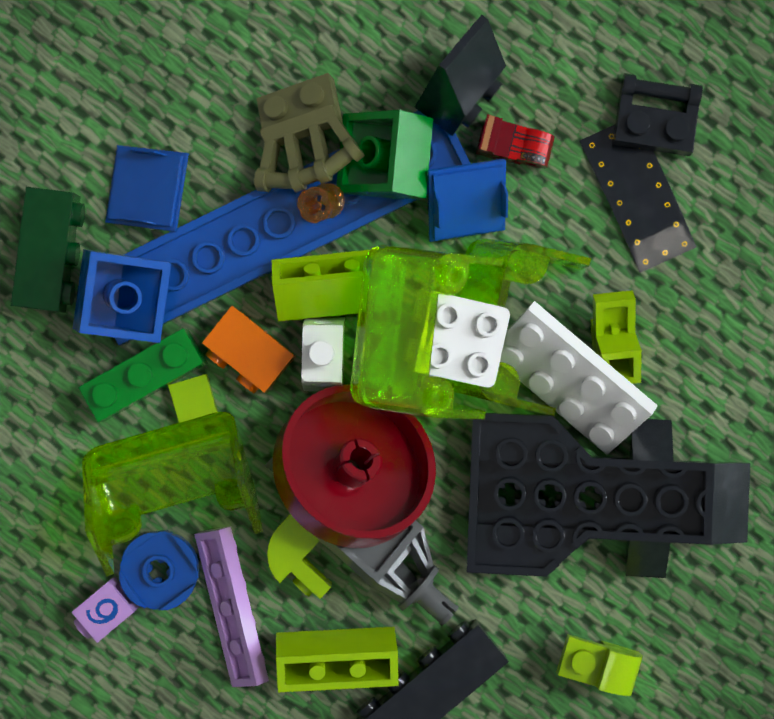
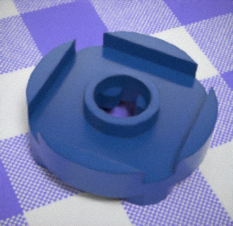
(137, 565)

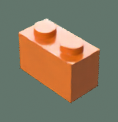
(248, 350)

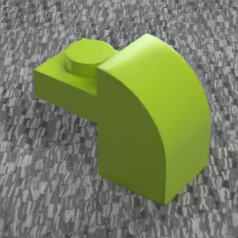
(615, 333)
(287, 554)
(600, 665)

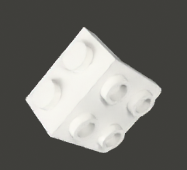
(468, 340)

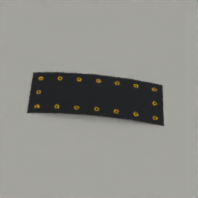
(639, 199)

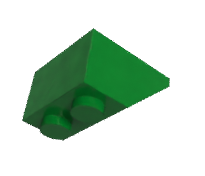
(394, 151)

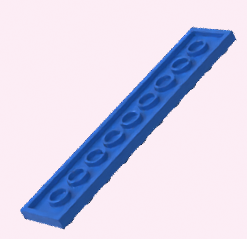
(243, 236)

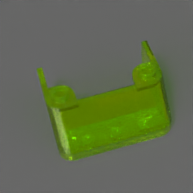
(490, 284)
(398, 330)
(161, 472)

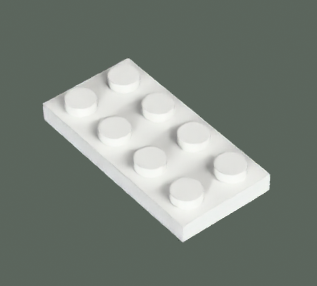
(574, 379)

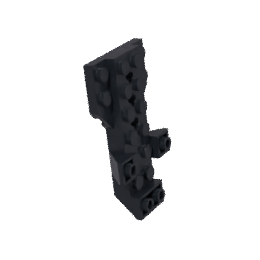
(642, 497)

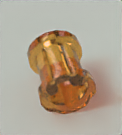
(311, 208)

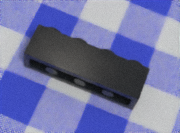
(442, 678)

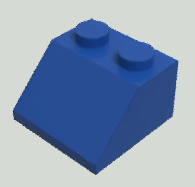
(121, 296)

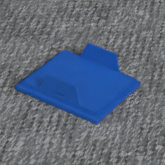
(147, 188)
(467, 199)

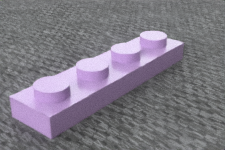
(231, 607)

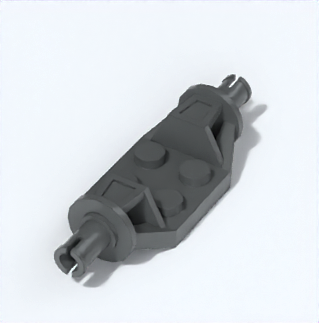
(385, 572)

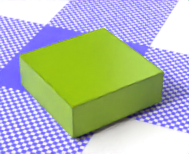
(193, 398)

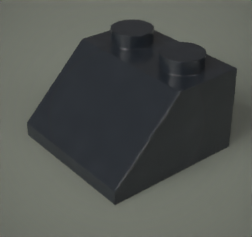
(464, 79)

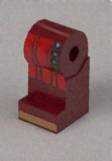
(514, 143)

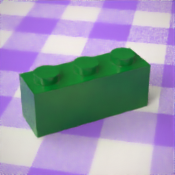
(142, 375)

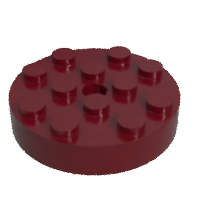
(335, 497)

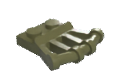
(296, 114)

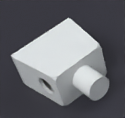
(322, 353)

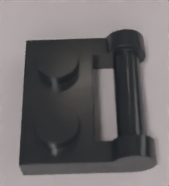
(655, 127)

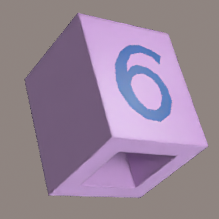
(103, 611)

